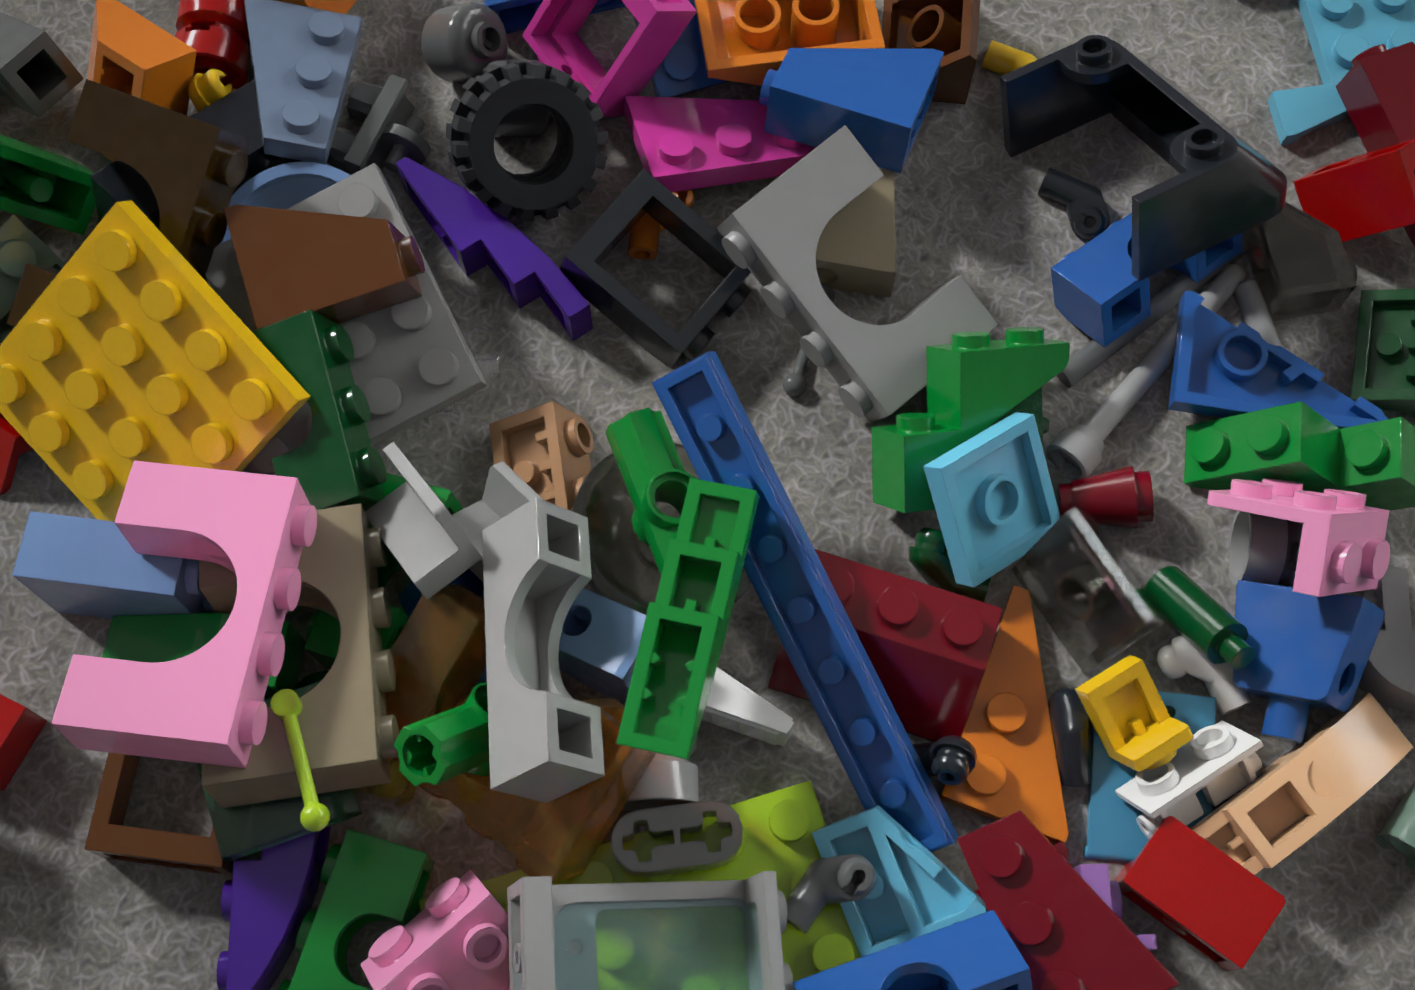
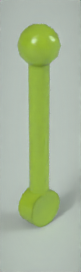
(287, 707)

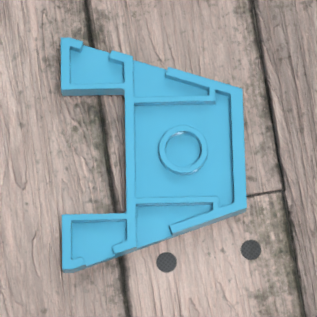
(1337, 35)

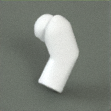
(1184, 658)

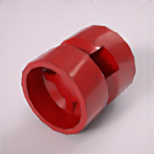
(219, 36)

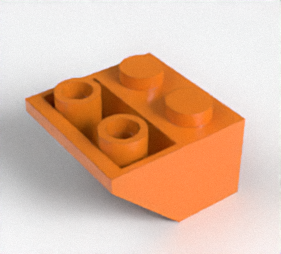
(139, 57)

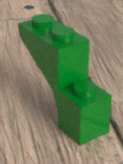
(967, 391)
(1308, 449)

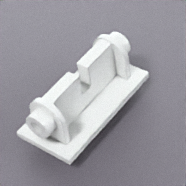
(1215, 760)

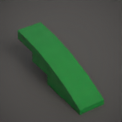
(688, 620)

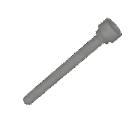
(1084, 443)

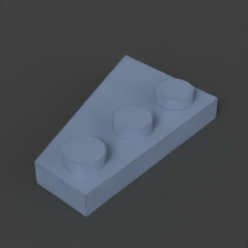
(300, 74)

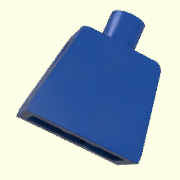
(1305, 652)

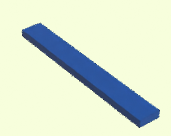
(805, 605)

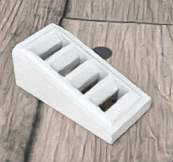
(745, 712)

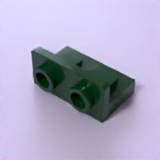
(1386, 350)

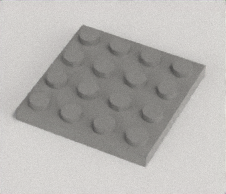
(405, 356)

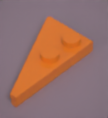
(1013, 731)

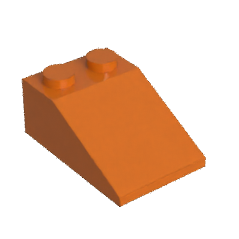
(754, 35)

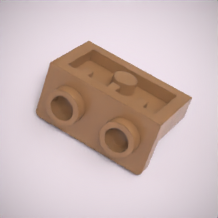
(546, 450)

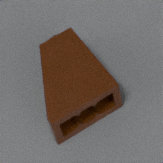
(321, 263)

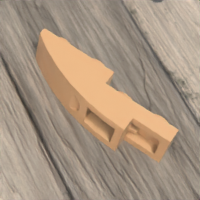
(1307, 787)

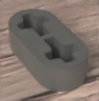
(675, 821)

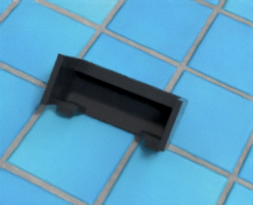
(1221, 178)

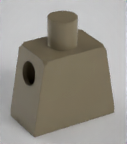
(860, 242)

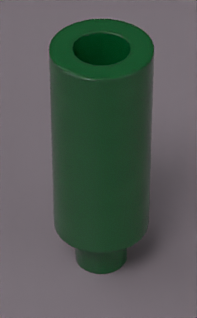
(1200, 618)

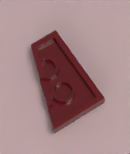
(1055, 915)

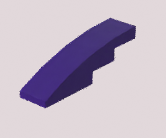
(483, 237)

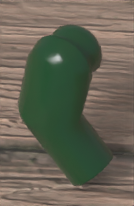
(935, 568)

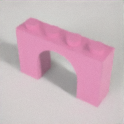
(213, 699)

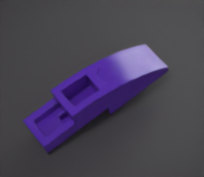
(267, 909)

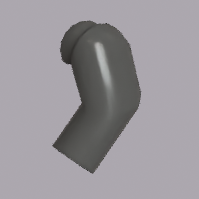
(828, 883)

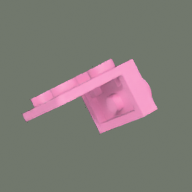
(1340, 536)
(448, 946)

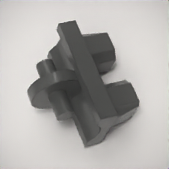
(387, 129)

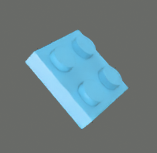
(993, 498)

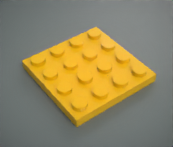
(138, 365)

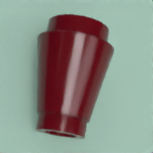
(1111, 498)

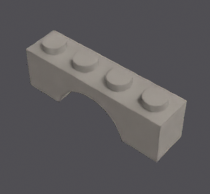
(537, 732)

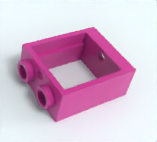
(556, 44)

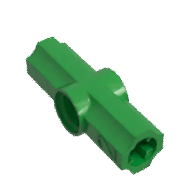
(651, 475)
(447, 742)

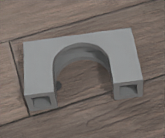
(778, 243)

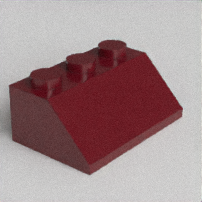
(920, 640)

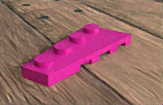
(707, 141)

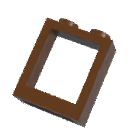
(139, 845)

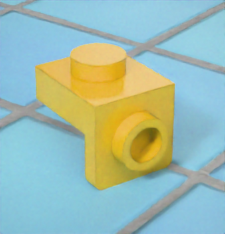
(1132, 716)

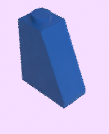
(870, 90)

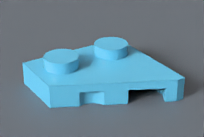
(911, 888)

